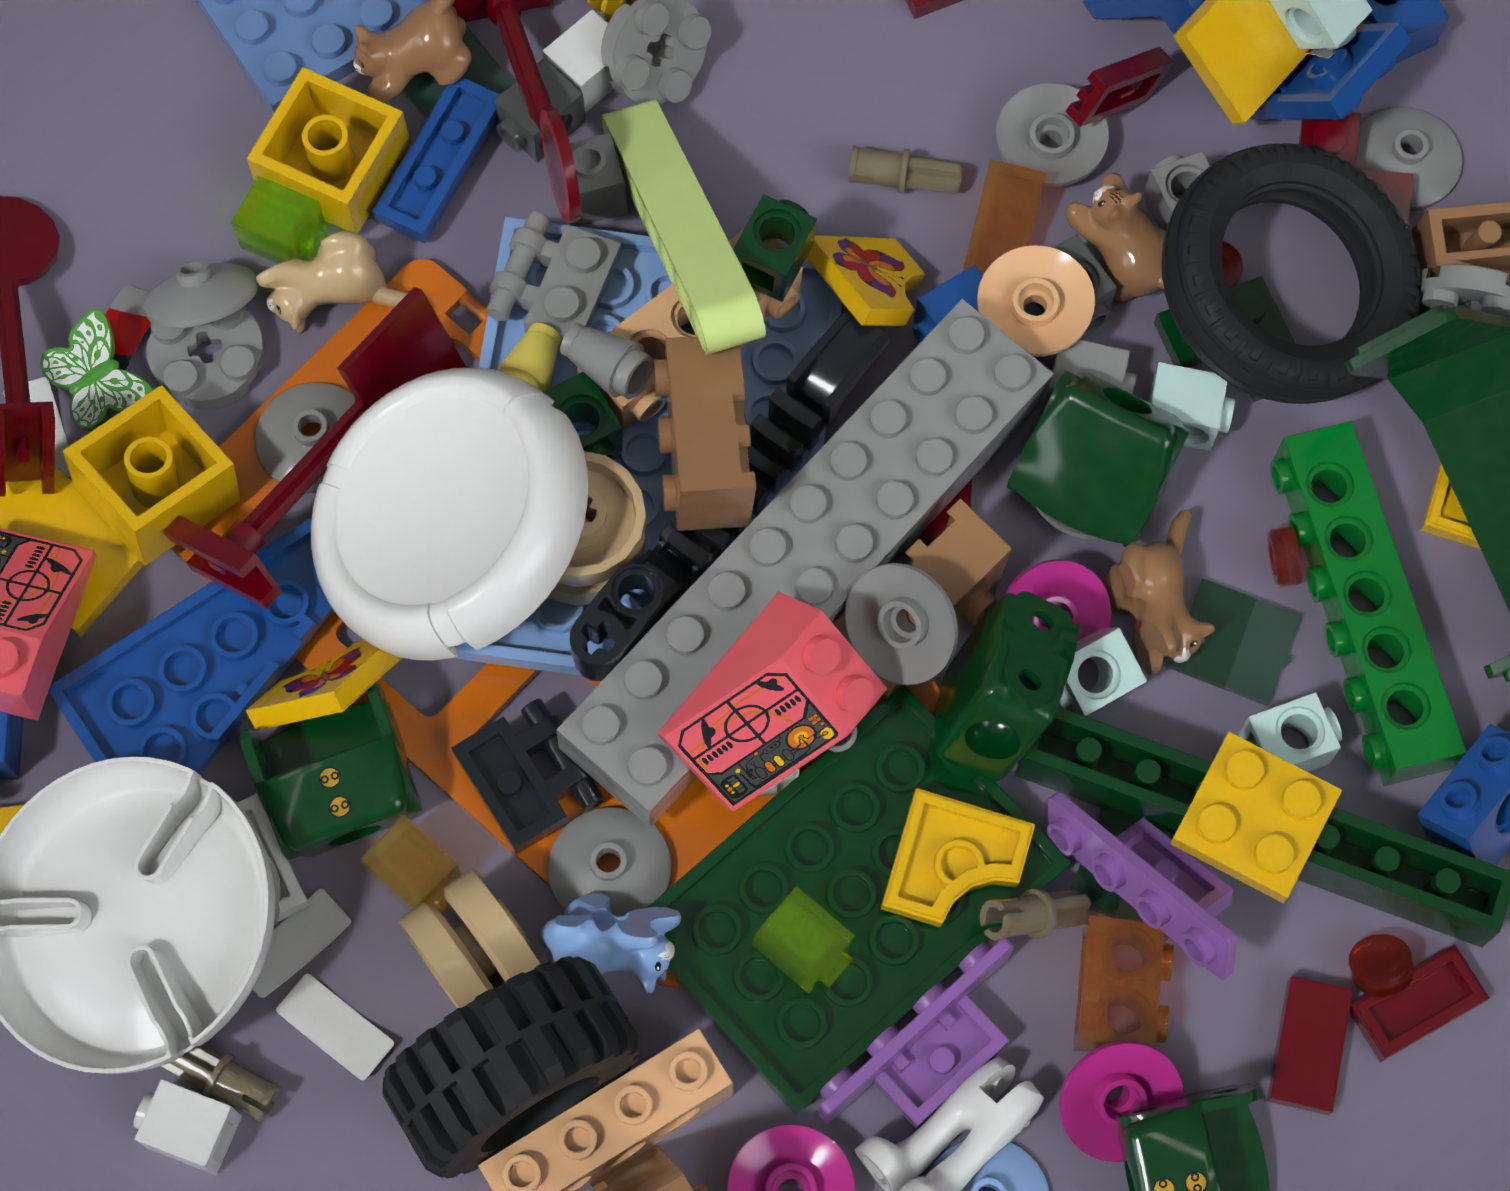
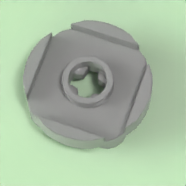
(678, 61)
(1467, 288)
(212, 383)

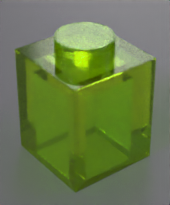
(279, 223)
(805, 941)

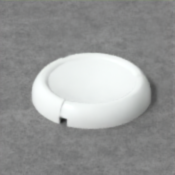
(449, 512)
(129, 915)

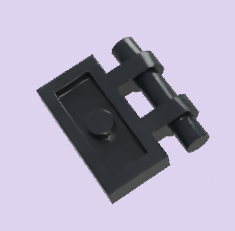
(511, 784)

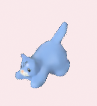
(612, 942)

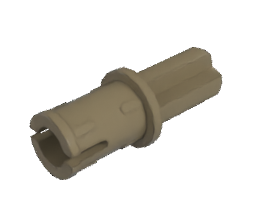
(903, 171)
(1034, 913)
(226, 1081)

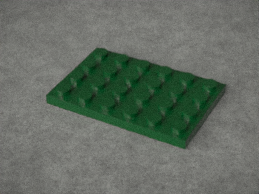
(837, 843)

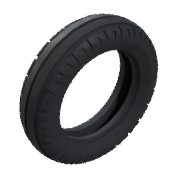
(1215, 322)

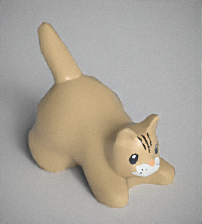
(339, 274)

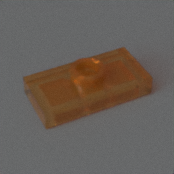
(1004, 213)

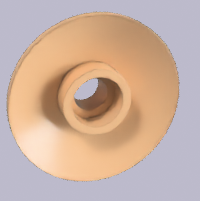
(1040, 277)

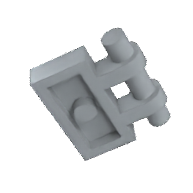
(572, 283)

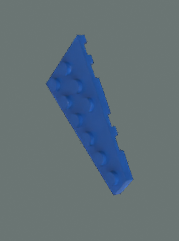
(195, 669)

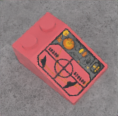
(38, 605)
(772, 702)

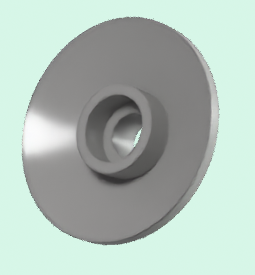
(1039, 115)
(1433, 167)
(200, 294)
(280, 425)
(884, 635)
(643, 855)

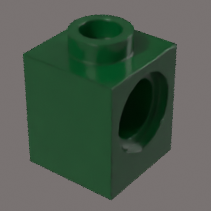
(772, 269)
(583, 401)

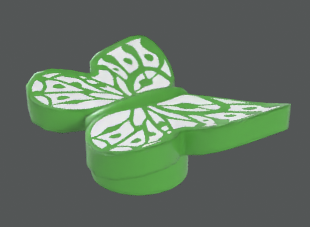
(92, 373)

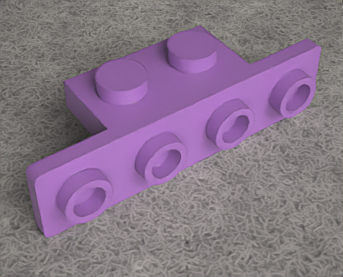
(1155, 878)
(933, 1052)

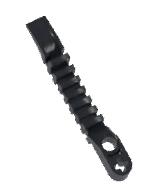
(793, 425)

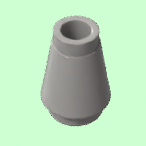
(609, 360)

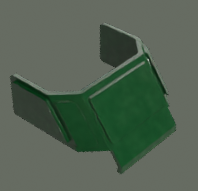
(1457, 382)

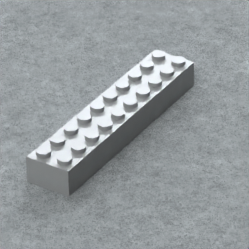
(825, 529)

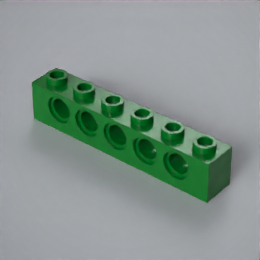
(1335, 461)

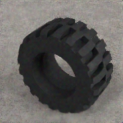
(509, 1064)

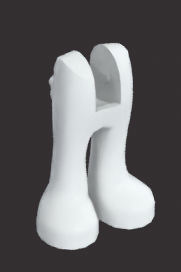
(968, 1108)

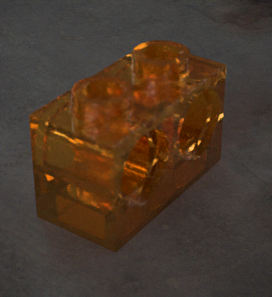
(1107, 985)

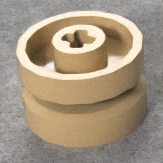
(610, 533)
(482, 945)

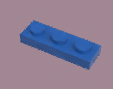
(438, 160)

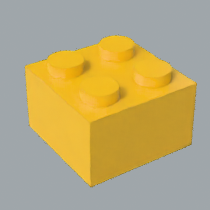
(332, 147)
(149, 470)

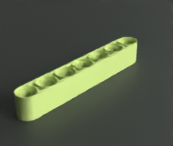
(684, 229)

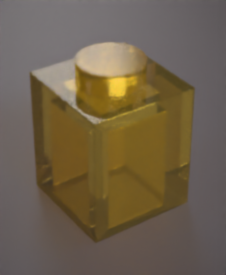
(411, 866)

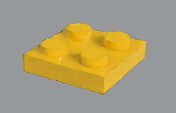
(1256, 817)

